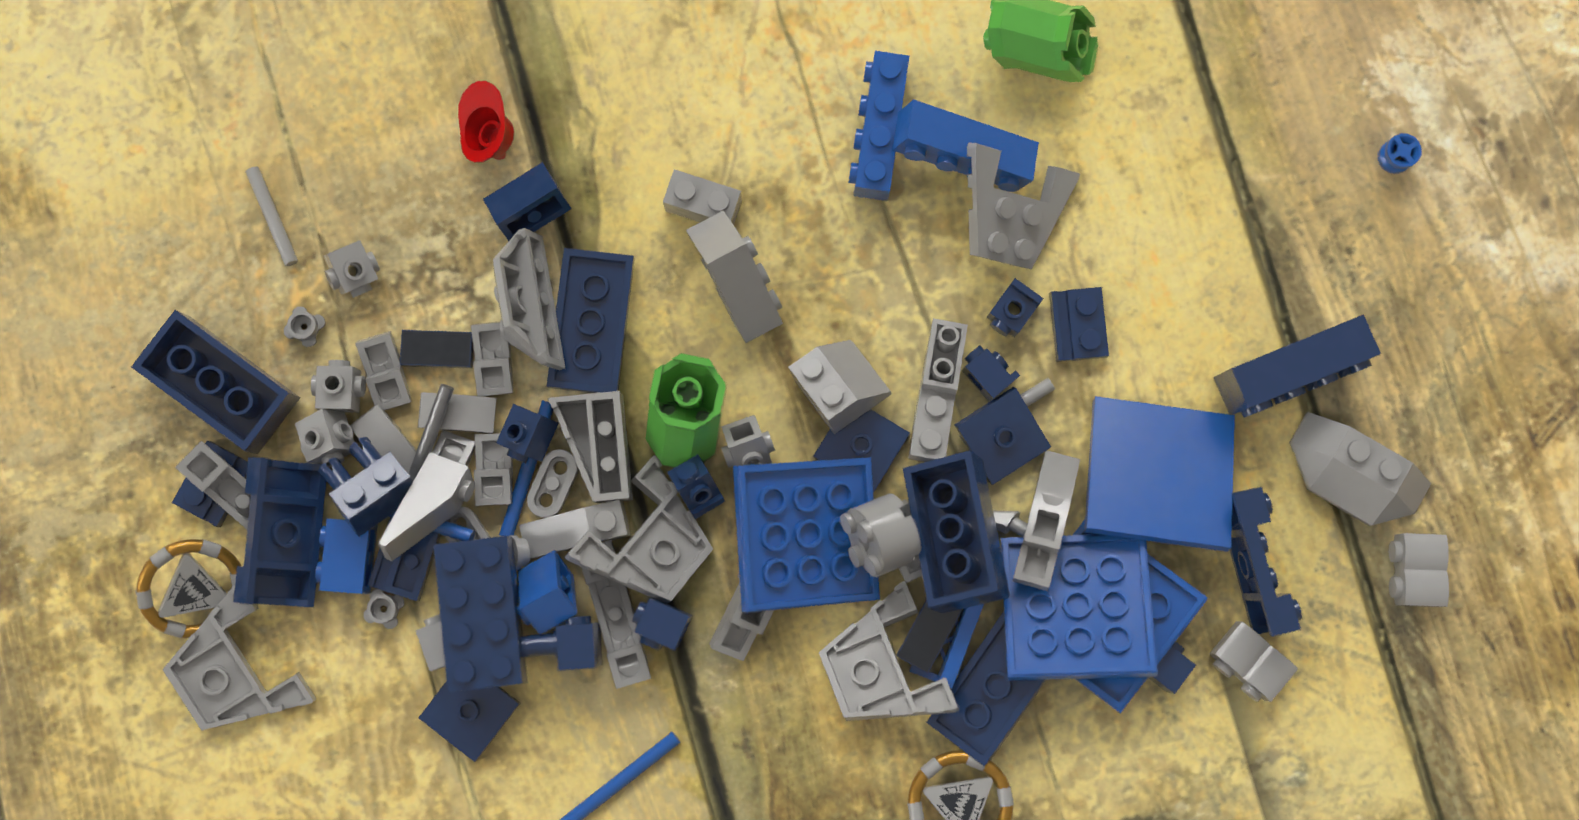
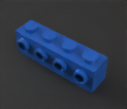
(943, 137)
(875, 141)

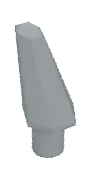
(1009, 521)

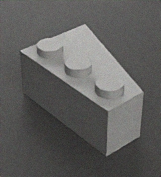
(737, 276)
(599, 442)

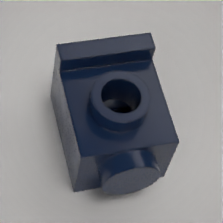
(1023, 297)
(988, 372)
(696, 486)

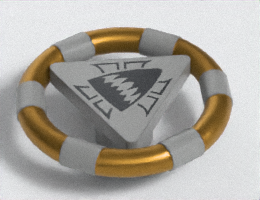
(190, 586)
(959, 799)

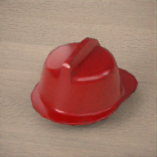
(483, 123)

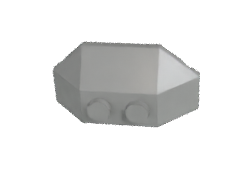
(527, 299)
(1356, 471)

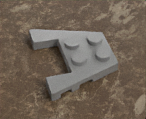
(1007, 224)
(660, 552)
(868, 673)
(219, 681)

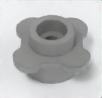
(294, 326)
(374, 612)

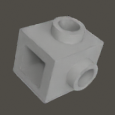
(363, 262)
(338, 387)
(325, 436)
(746, 443)

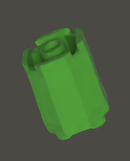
(1042, 38)
(685, 410)

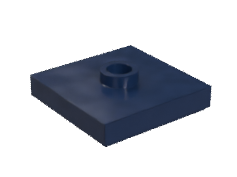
(1003, 435)
(864, 438)
(469, 717)

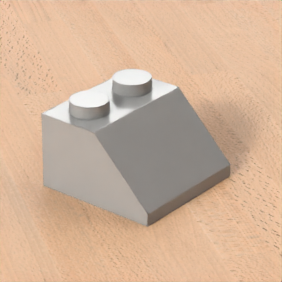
(839, 383)

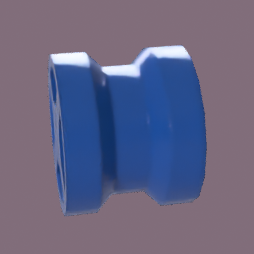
(1406, 148)

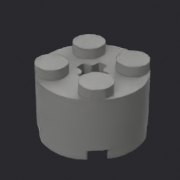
(881, 535)

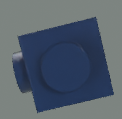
(526, 434)
(1173, 669)

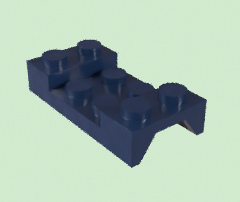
(281, 533)
(1257, 581)

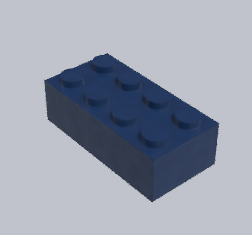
(1303, 363)
(215, 382)
(956, 532)
(480, 613)

